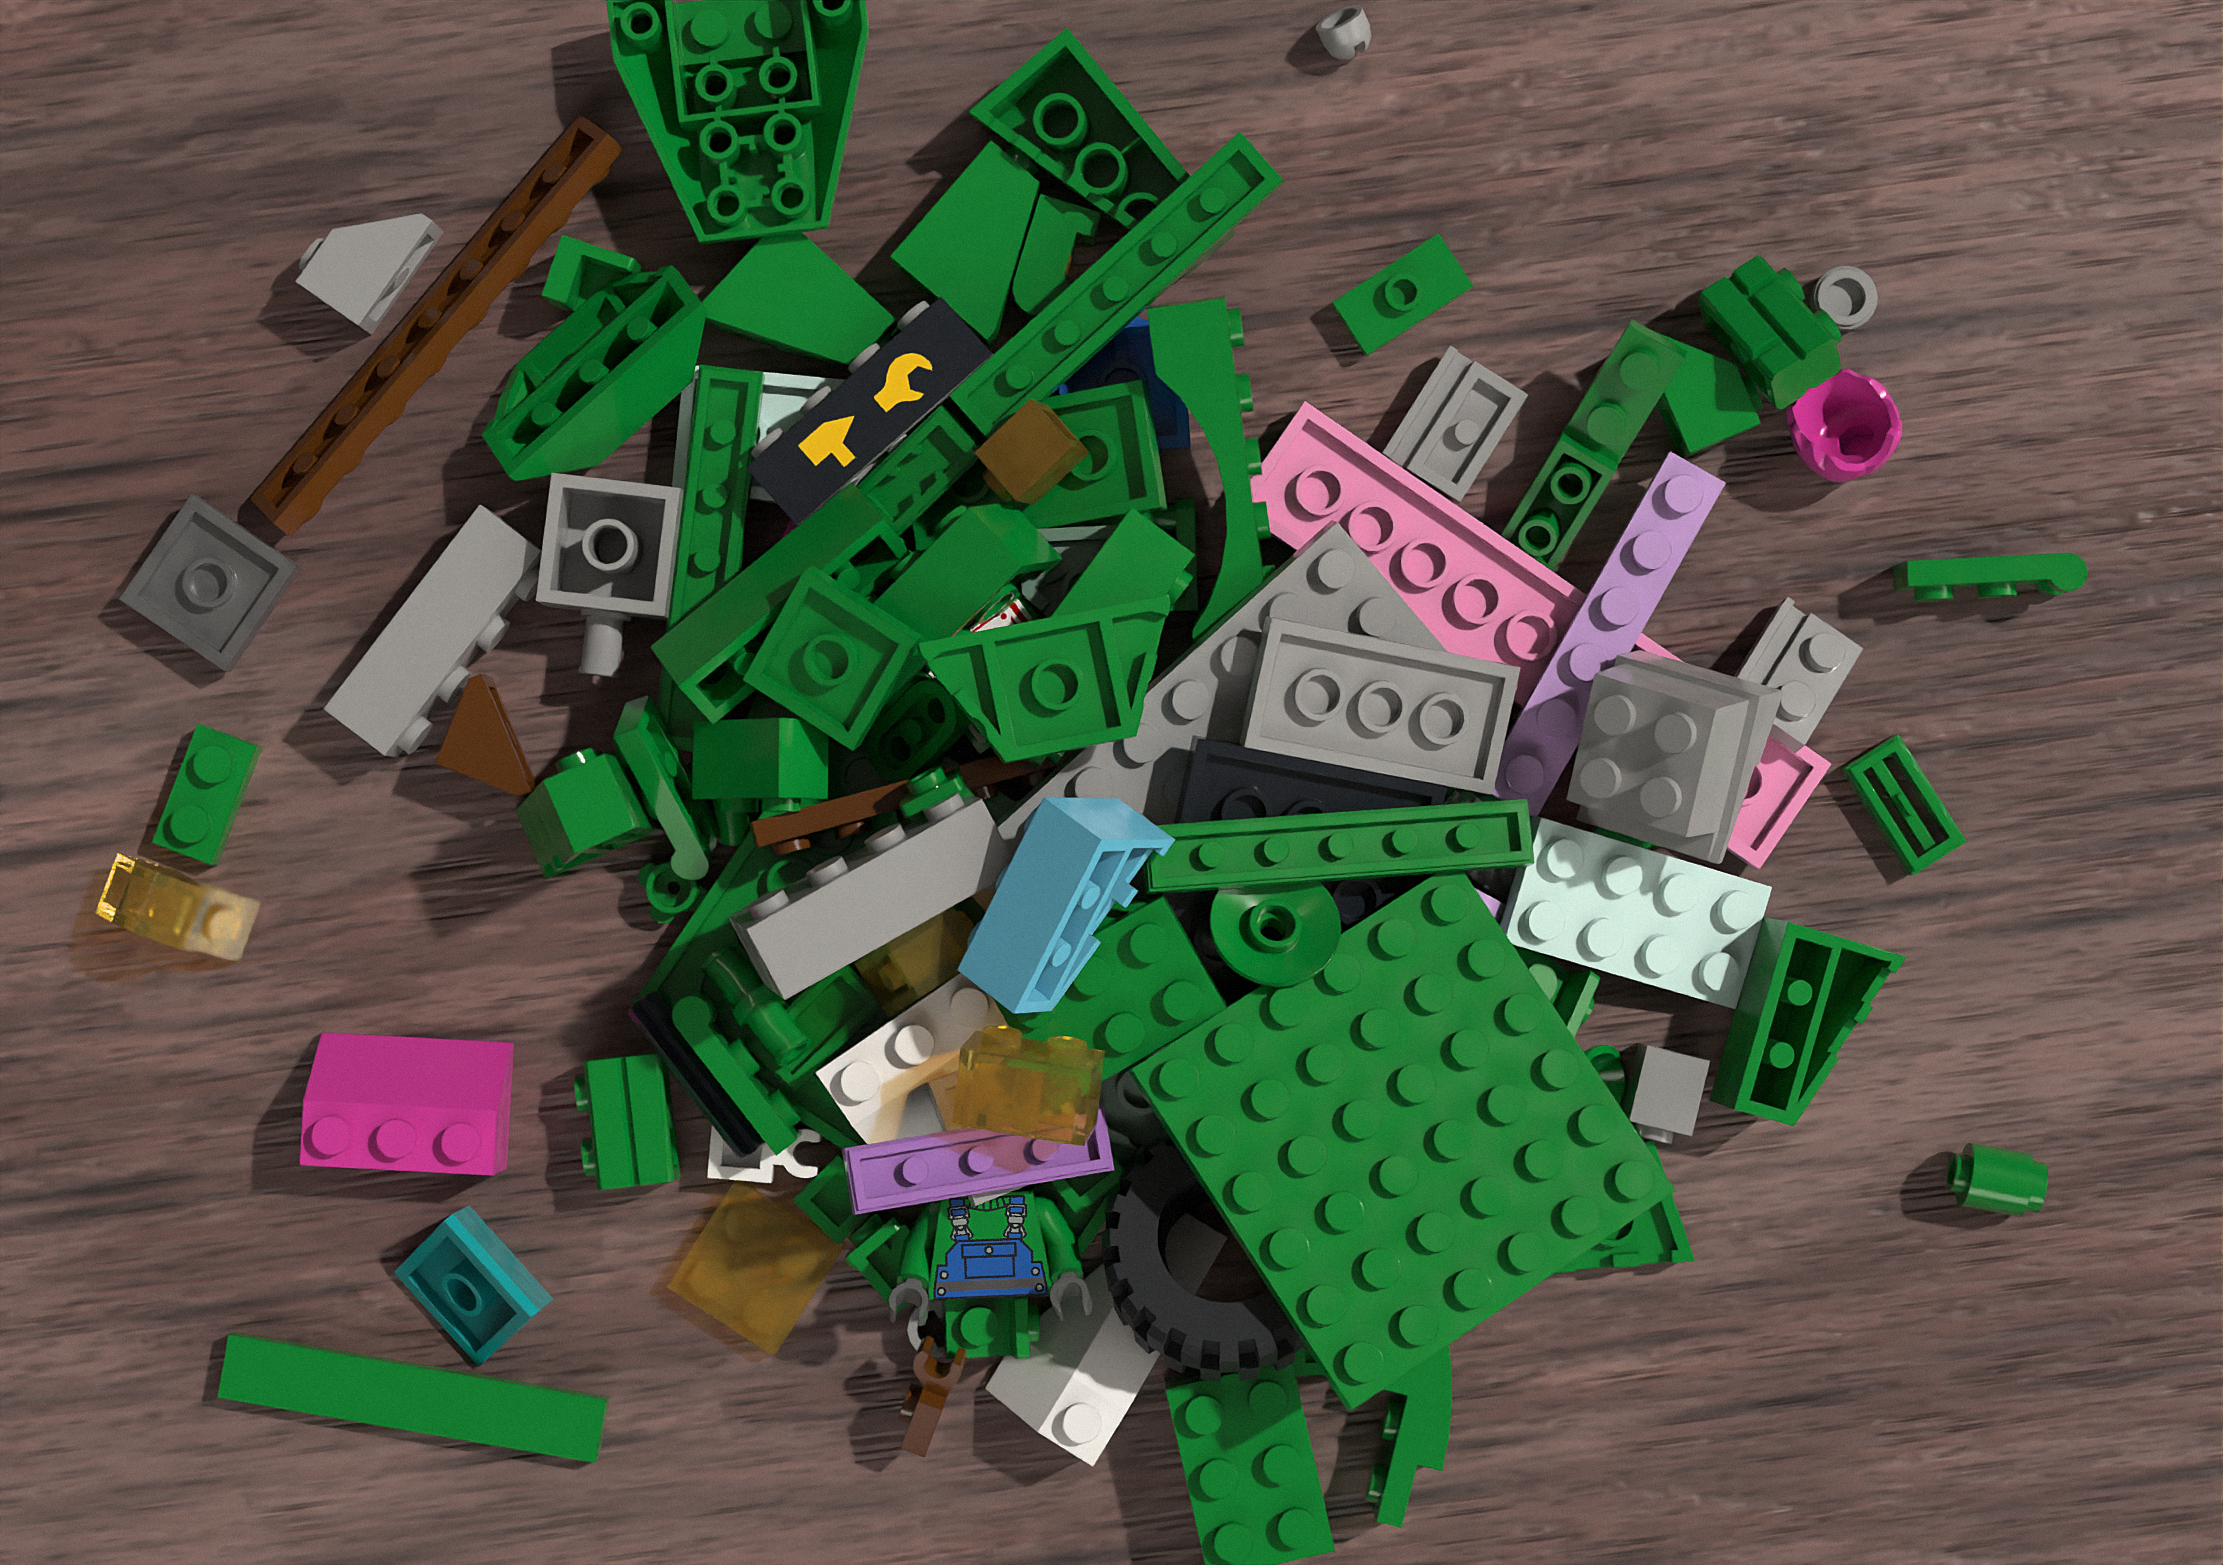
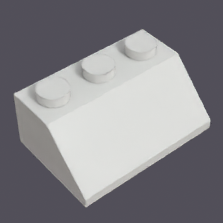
(885, 1075)

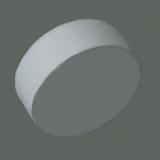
(1846, 296)

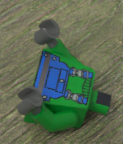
(990, 1251)

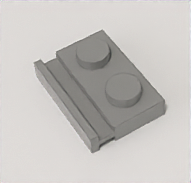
(1454, 425)
(1806, 663)

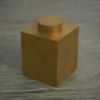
(1030, 454)

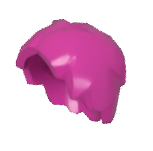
(1845, 426)

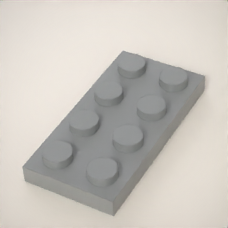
(1379, 705)

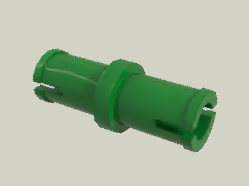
(755, 1005)

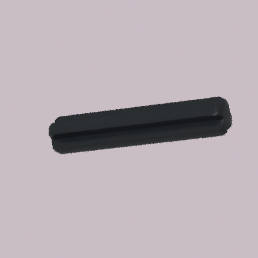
(655, 1022)

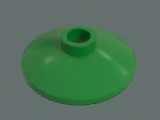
(1301, 914)

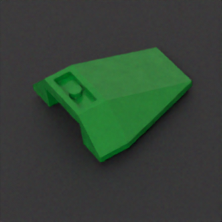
(745, 104)

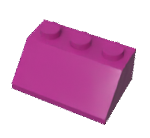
(408, 1104)

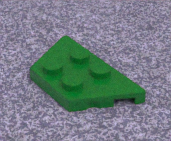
(1054, 678)

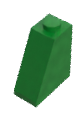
(975, 239)
(799, 303)

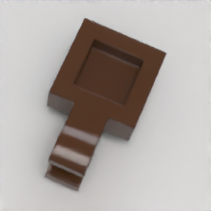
(925, 1404)

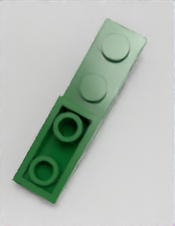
(1593, 444)
(1416, 1435)

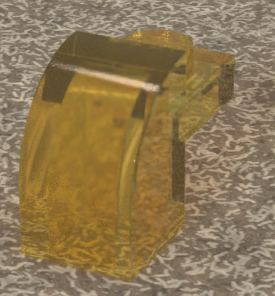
(177, 909)

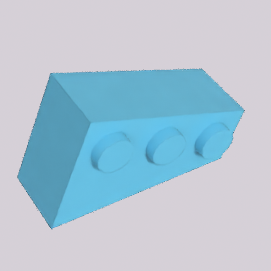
(1055, 896)

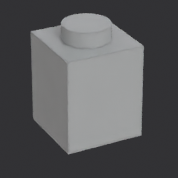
(1664, 1092)

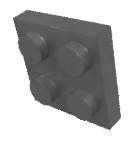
(210, 583)

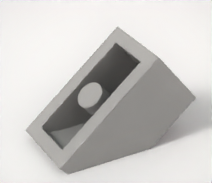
(367, 265)

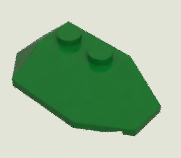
(598, 376)

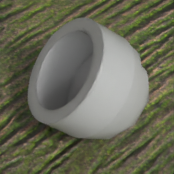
(1344, 31)

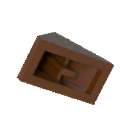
(485, 742)

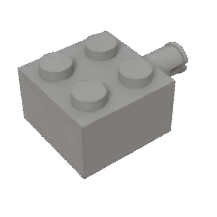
(610, 557)

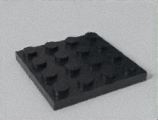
(1248, 783)

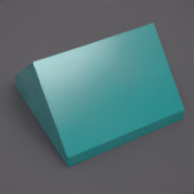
(473, 1284)

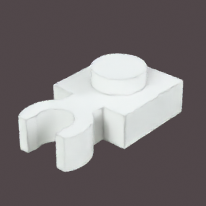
(761, 1163)

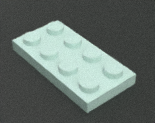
(1635, 913)

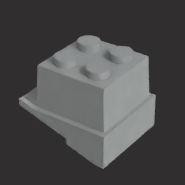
(1670, 752)

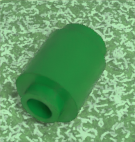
(1997, 1180)

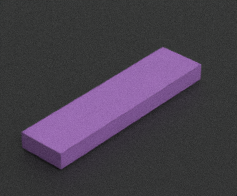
(964, 1164)

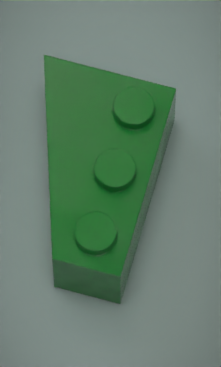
(584, 812)
(1794, 1016)

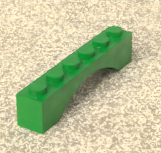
(1196, 360)

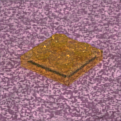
(755, 1266)

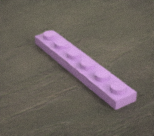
(1603, 627)

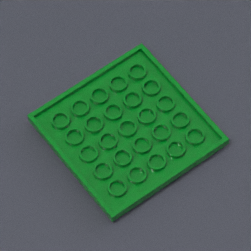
(1402, 1136)

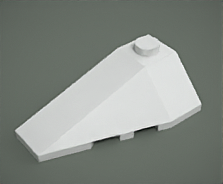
(1090, 1365)

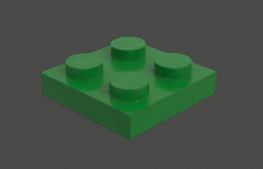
(832, 657)

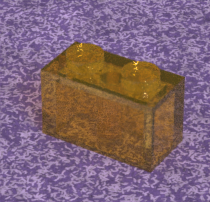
(917, 960)
(1029, 1085)

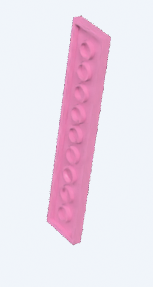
(1474, 585)

